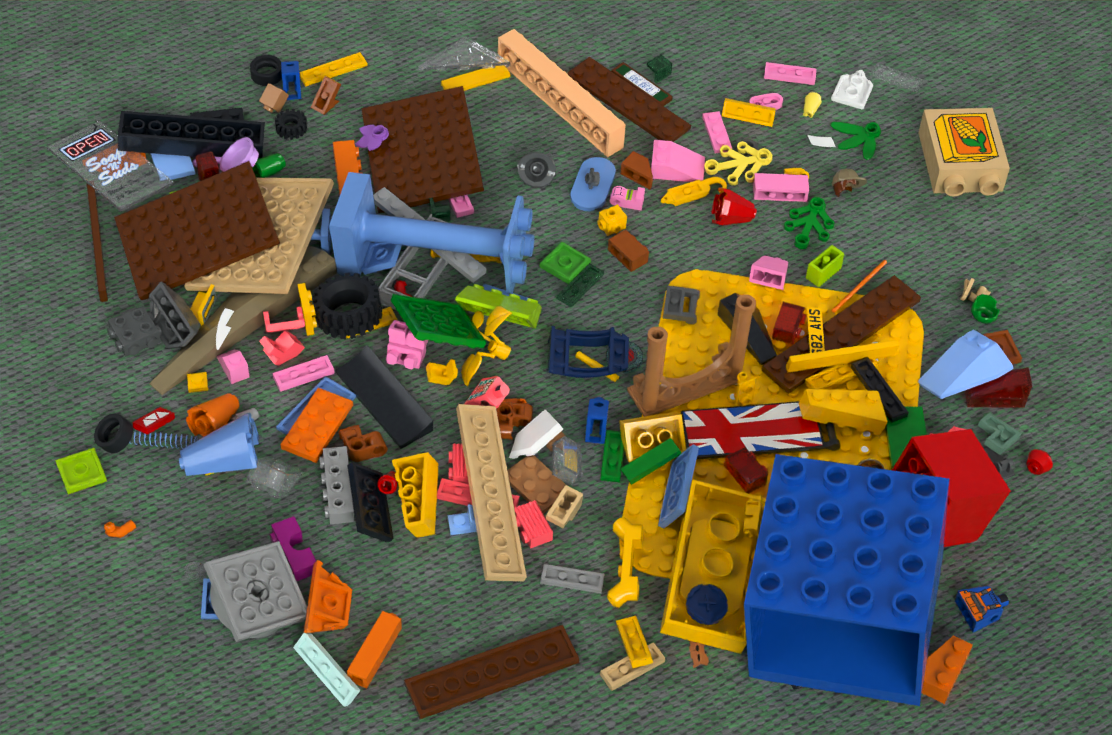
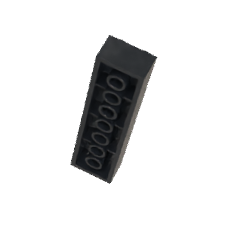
(184, 134)

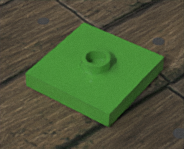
(565, 262)

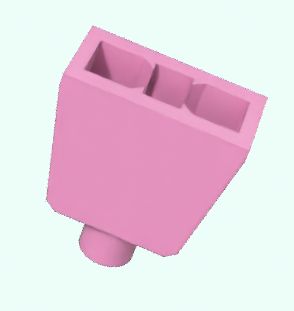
(769, 272)

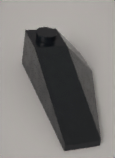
(759, 341)

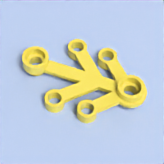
(740, 162)

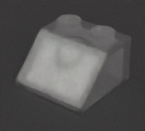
(274, 476)

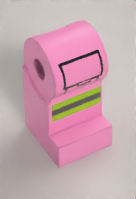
(627, 198)

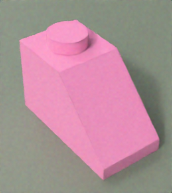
(234, 365)

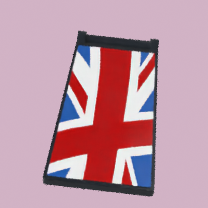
(756, 427)

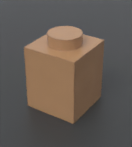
(273, 98)

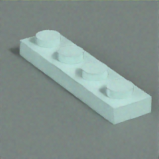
(326, 669)

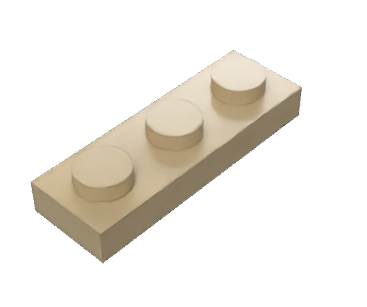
(622, 671)

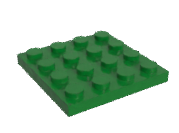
(438, 321)

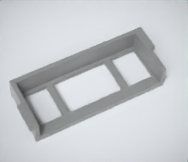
(385, 290)

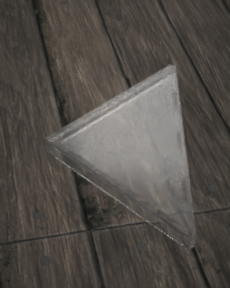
(464, 55)

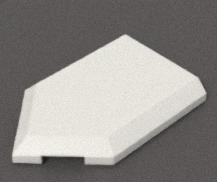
(853, 90)
(535, 435)

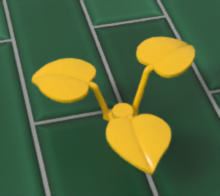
(495, 347)

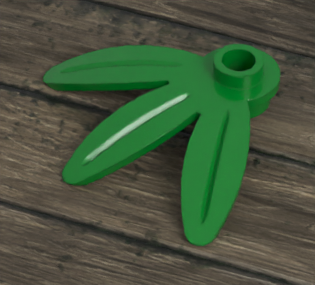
(862, 135)

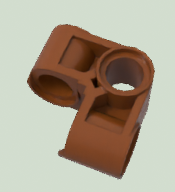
(516, 415)
(361, 446)

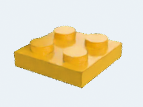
(307, 309)

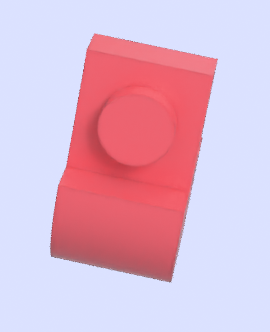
(283, 348)

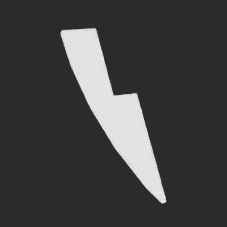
(222, 329)

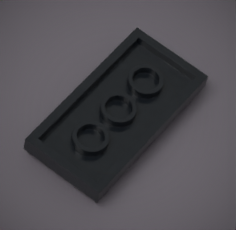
(369, 503)

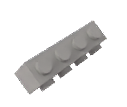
(338, 485)

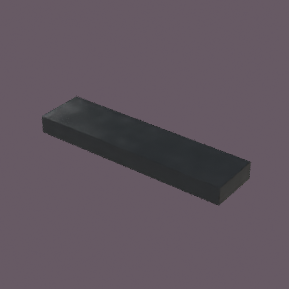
(874, 381)

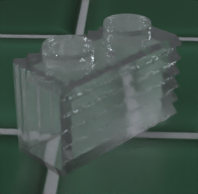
(567, 460)

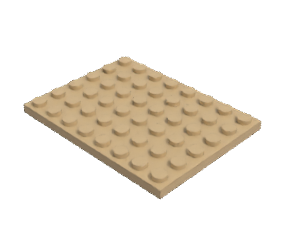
(295, 211)

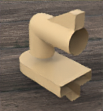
(972, 296)

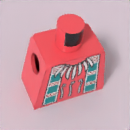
(490, 390)

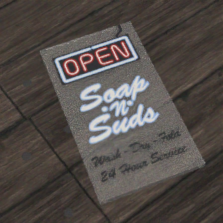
(116, 175)

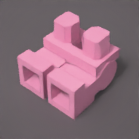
(404, 347)

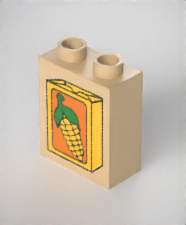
(963, 151)

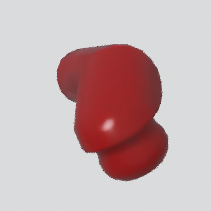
(399, 286)

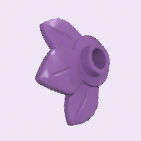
(372, 136)

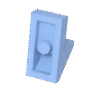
(462, 522)

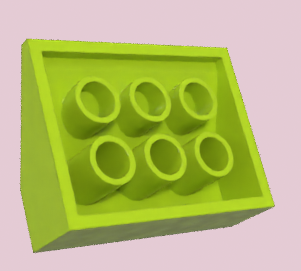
(478, 299)

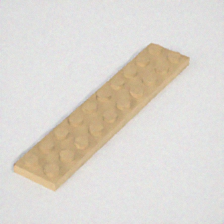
(490, 493)

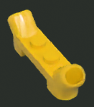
(629, 585)

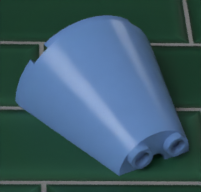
(223, 449)

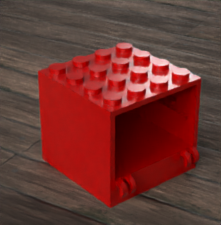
(974, 481)

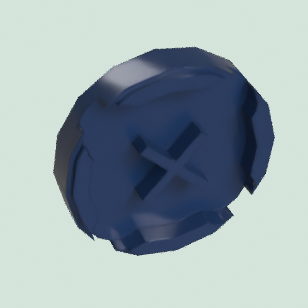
(706, 604)

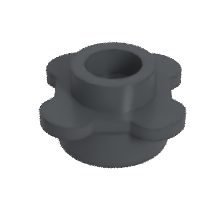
(592, 178)

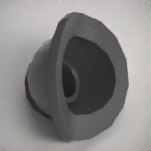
(536, 169)

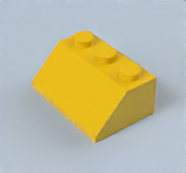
(647, 432)

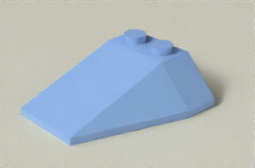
(965, 365)

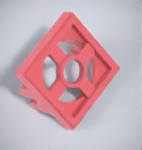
(290, 325)

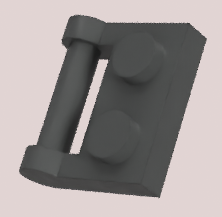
(674, 304)

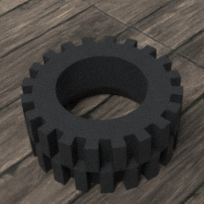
(343, 291)

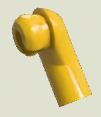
(795, 171)

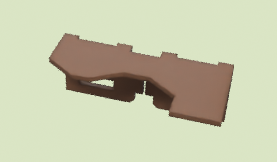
(694, 654)

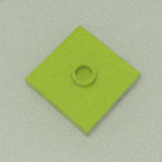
(81, 470)

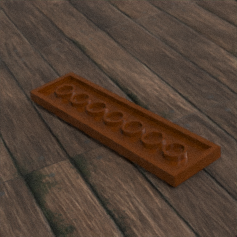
(628, 101)
(491, 671)

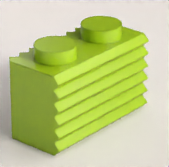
(824, 266)

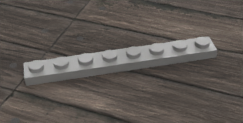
(460, 261)

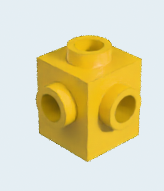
(612, 220)

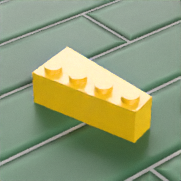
(844, 408)
(418, 491)

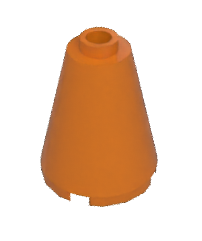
(212, 414)

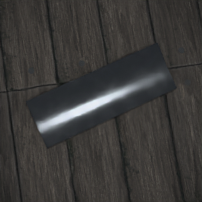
(385, 398)

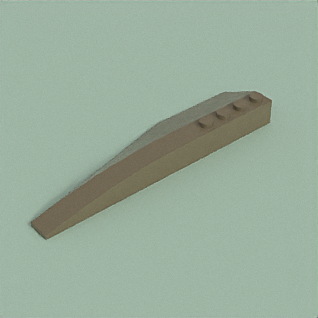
(246, 318)

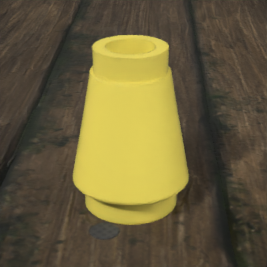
(812, 103)

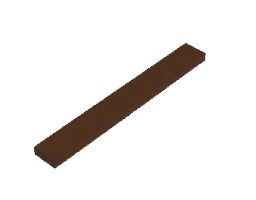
(97, 244)

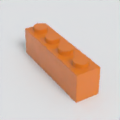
(345, 160)

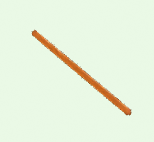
(859, 286)

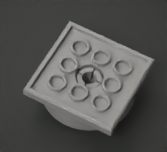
(269, 578)

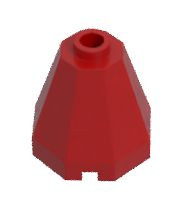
(732, 208)

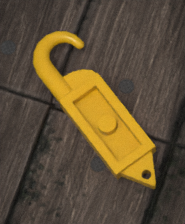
(691, 191)

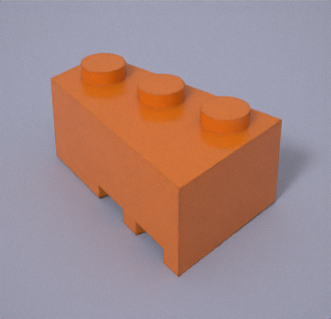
(944, 668)

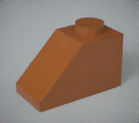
(637, 169)

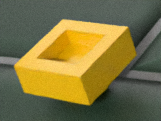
(197, 382)

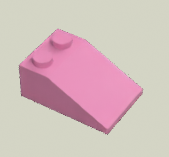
(676, 162)

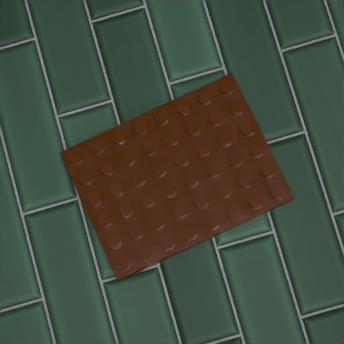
(427, 148)
(196, 230)

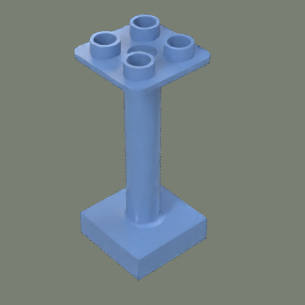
(358, 225)

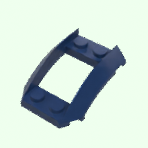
(559, 351)

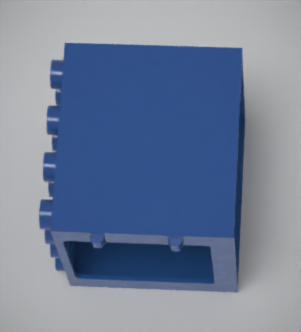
(846, 578)

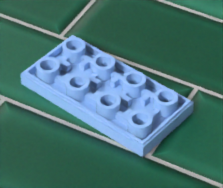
(173, 165)

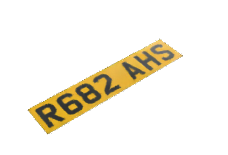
(815, 329)

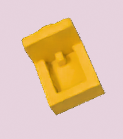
(442, 373)

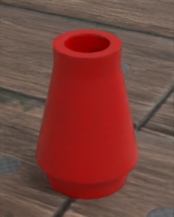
(387, 484)

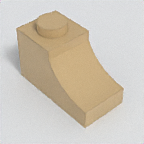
(565, 507)

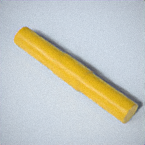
(594, 364)

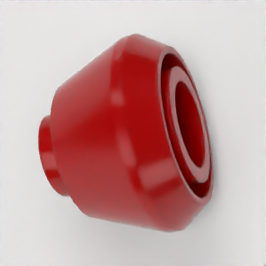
(1039, 462)

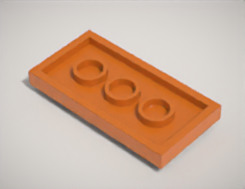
(316, 425)

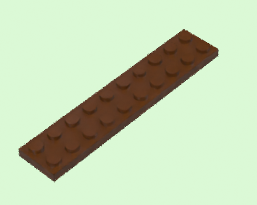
(847, 329)

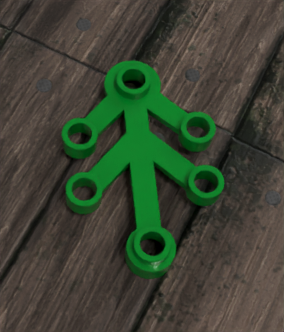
(815, 206)

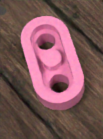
(769, 100)

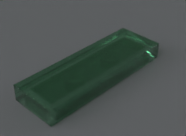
(580, 285)

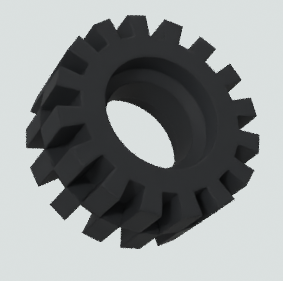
(291, 131)

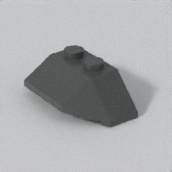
(173, 317)

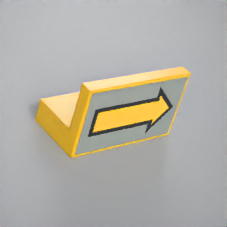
(204, 304)

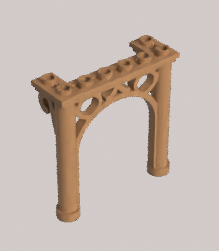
(655, 397)

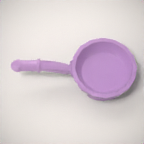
(237, 154)

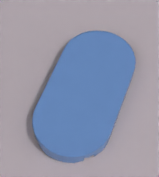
(594, 198)

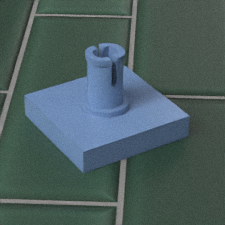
(323, 233)

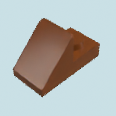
(326, 95)

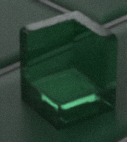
(661, 67)
(440, 212)

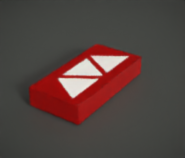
(153, 420)

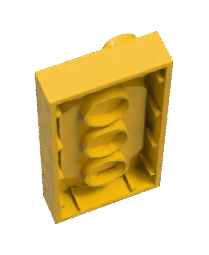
(714, 553)

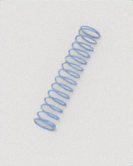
(160, 439)

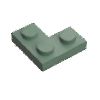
(1001, 435)

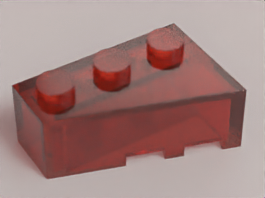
(1004, 392)

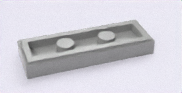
(572, 578)

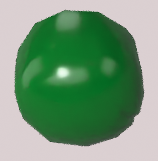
(985, 305)

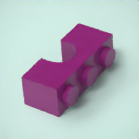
(288, 535)

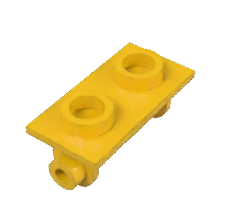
(745, 389)
(753, 509)

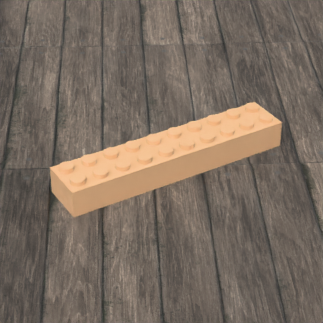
(562, 93)

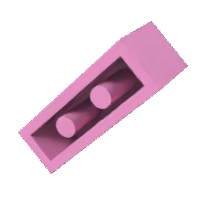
(780, 187)

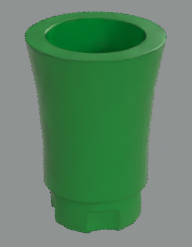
(269, 165)

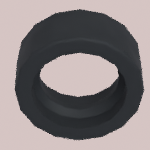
(265, 61)
(122, 438)

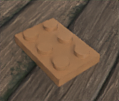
(535, 482)

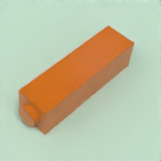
(374, 649)

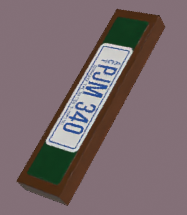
(642, 83)

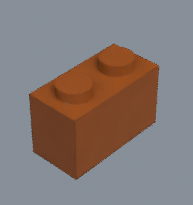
(628, 250)

